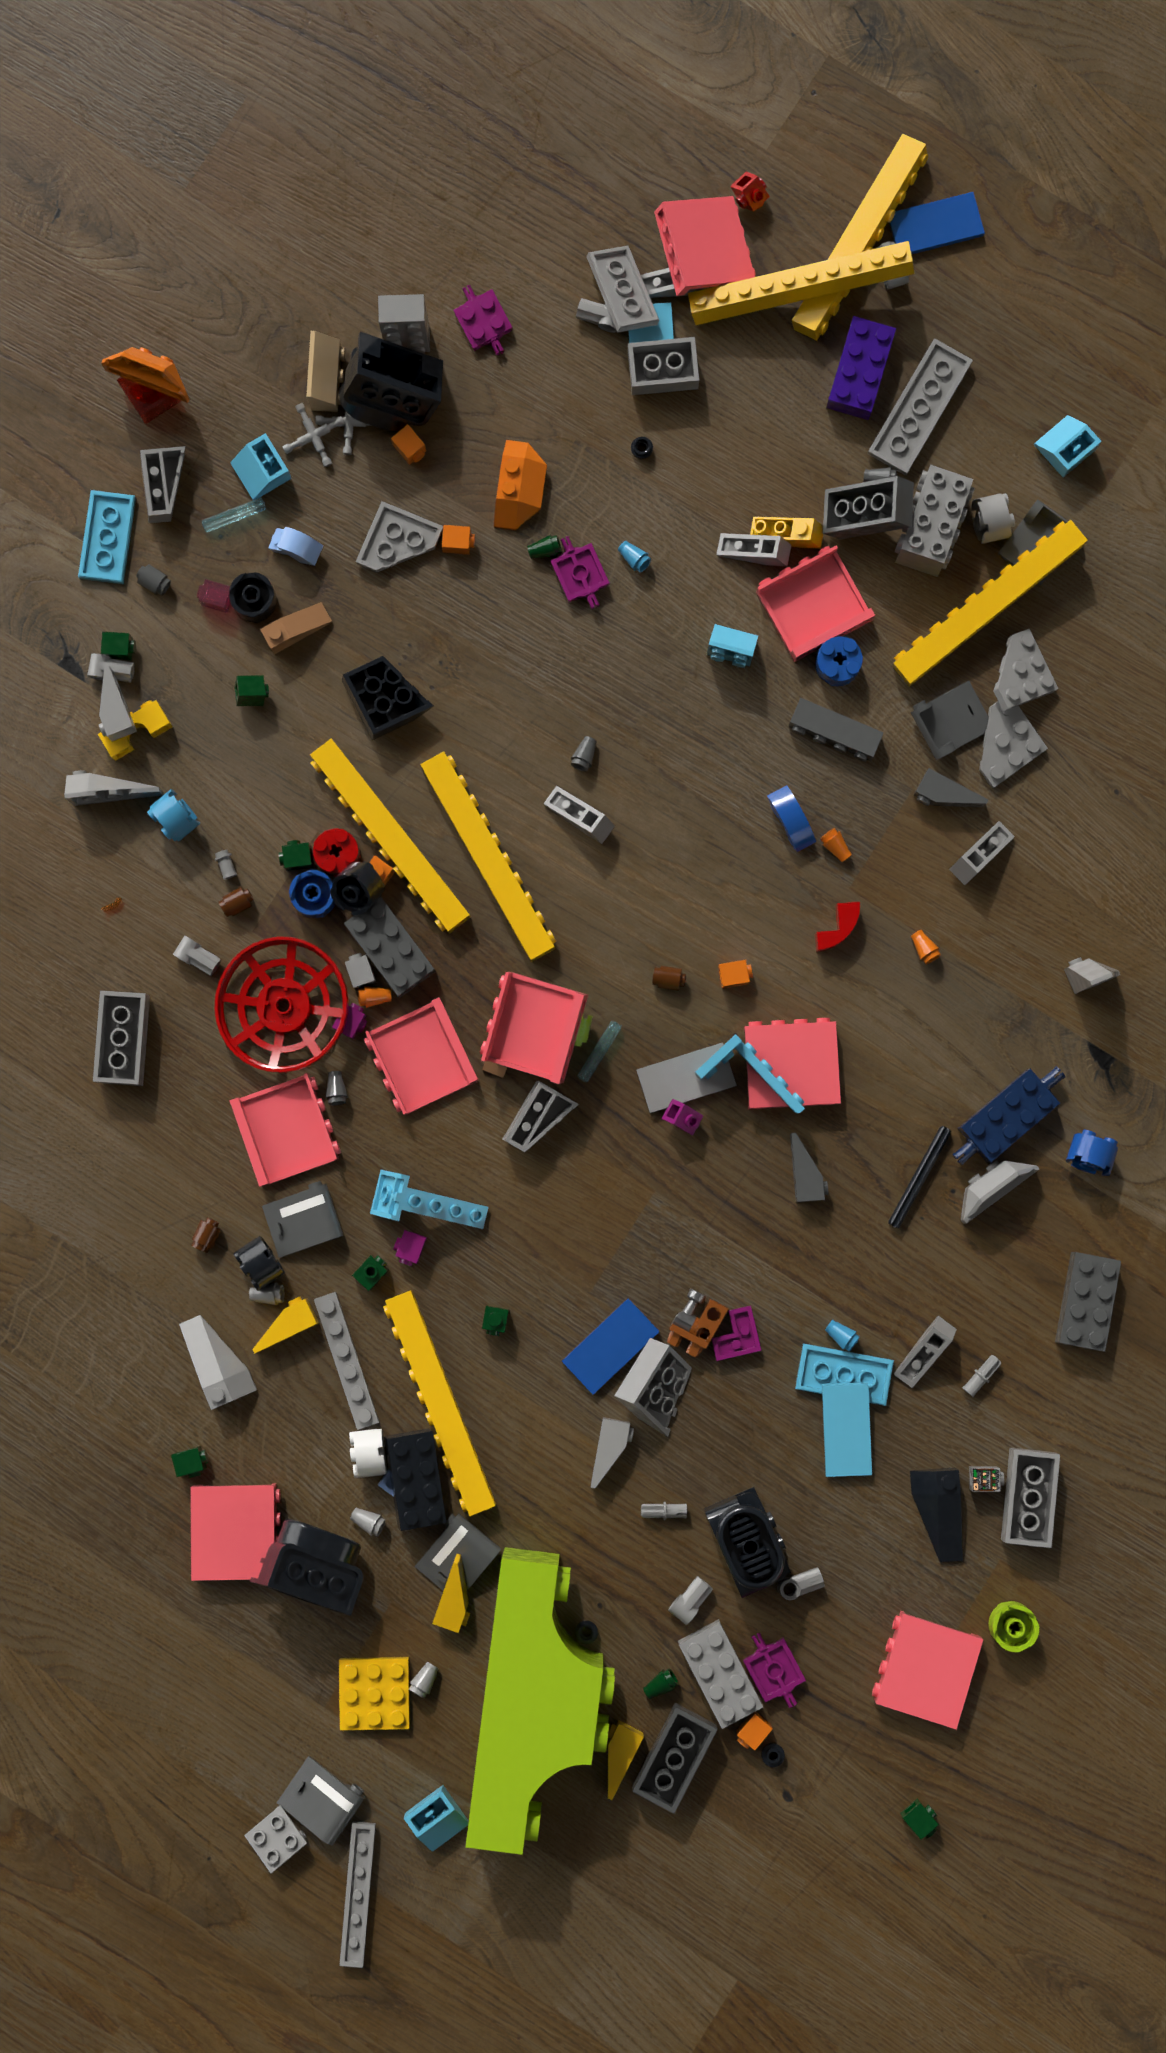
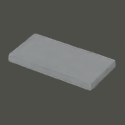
(622, 288)
(678, 1080)

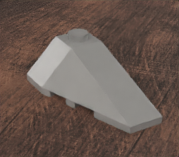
(91, 788)
(217, 1367)

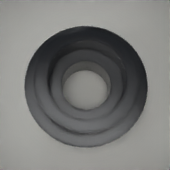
(641, 441)
(586, 1639)
(773, 1747)

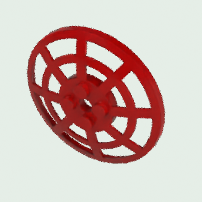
(269, 999)

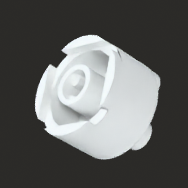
(368, 1453)

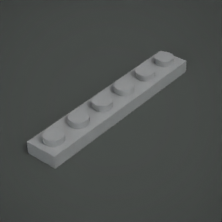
(346, 1360)
(357, 1894)

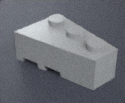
(161, 480)
(537, 1115)

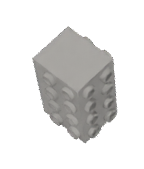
(935, 519)

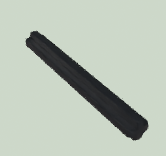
(919, 1177)

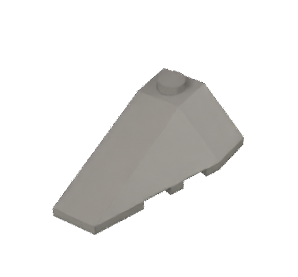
(1088, 974)

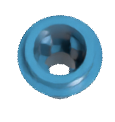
(635, 557)
(843, 1336)

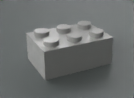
(663, 366)

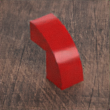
(846, 919)

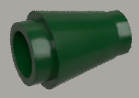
(545, 547)
(662, 1683)

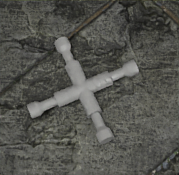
(348, 429)
(313, 435)

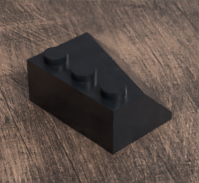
(383, 697)

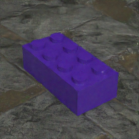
(861, 368)

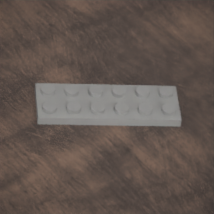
(920, 406)

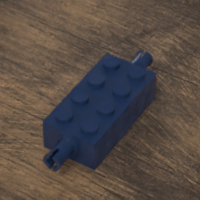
(1008, 1115)

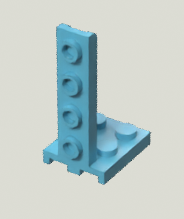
(762, 1067)
(394, 1196)

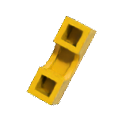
(150, 717)

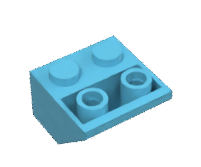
(1067, 444)
(260, 467)
(731, 646)
(436, 1818)

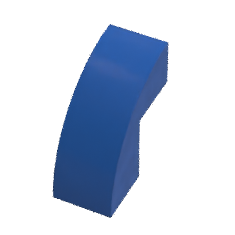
(792, 818)

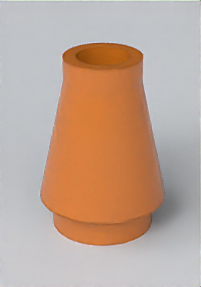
(835, 844)
(925, 947)
(373, 996)

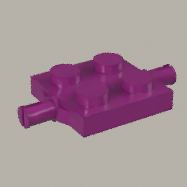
(483, 320)
(580, 572)
(774, 1670)

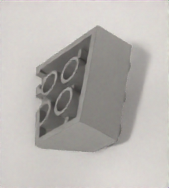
(655, 1385)

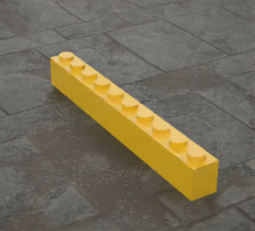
(866, 227)
(801, 283)
(990, 602)
(390, 836)
(488, 857)
(440, 1402)

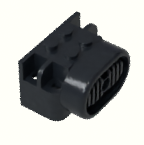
(390, 384)
(744, 1520)
(313, 1567)

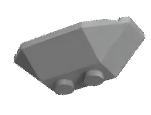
(992, 1186)

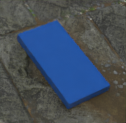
(938, 223)
(610, 1346)

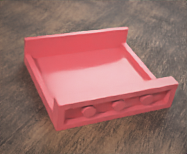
(703, 243)
(813, 603)
(534, 1026)
(801, 1055)
(421, 1057)
(285, 1130)
(232, 1530)
(927, 1670)

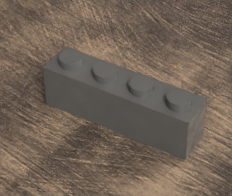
(836, 730)

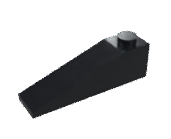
(939, 1505)

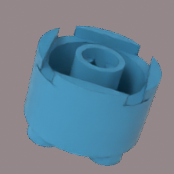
(174, 816)

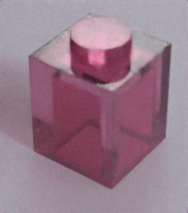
(214, 595)

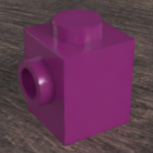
(354, 1023)
(682, 1117)
(409, 1247)

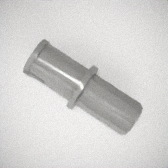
(982, 1375)
(664, 1511)

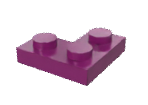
(742, 1340)

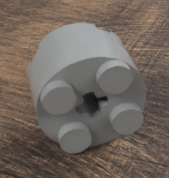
(992, 518)

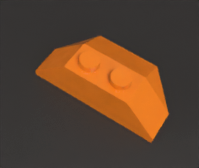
(147, 370)
(519, 485)

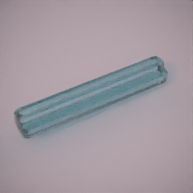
(233, 515)
(599, 1051)

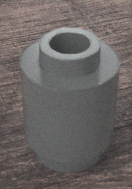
(153, 580)

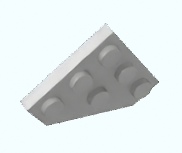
(397, 538)
(1023, 672)
(1008, 744)

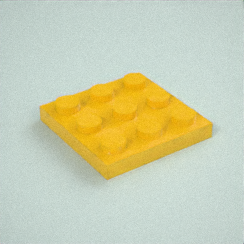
(374, 1693)

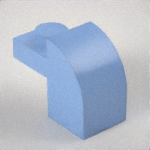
(296, 544)

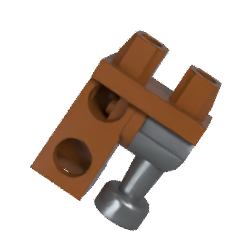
(696, 1329)

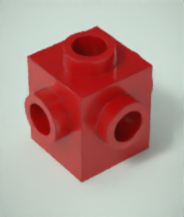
(750, 191)

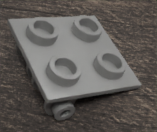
(276, 1839)

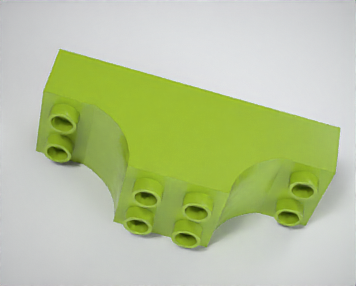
(536, 1703)

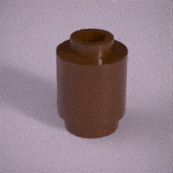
(236, 901)
(669, 978)
(206, 1234)

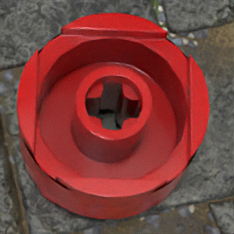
(325, 846)

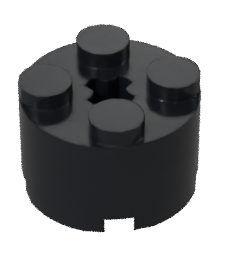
(255, 585)
(357, 887)
(259, 1263)

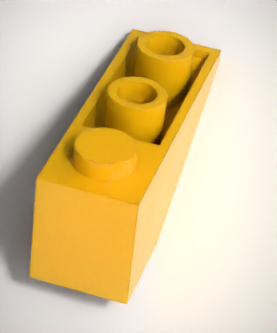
(796, 531)

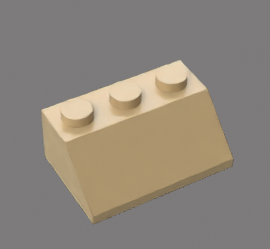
(324, 372)

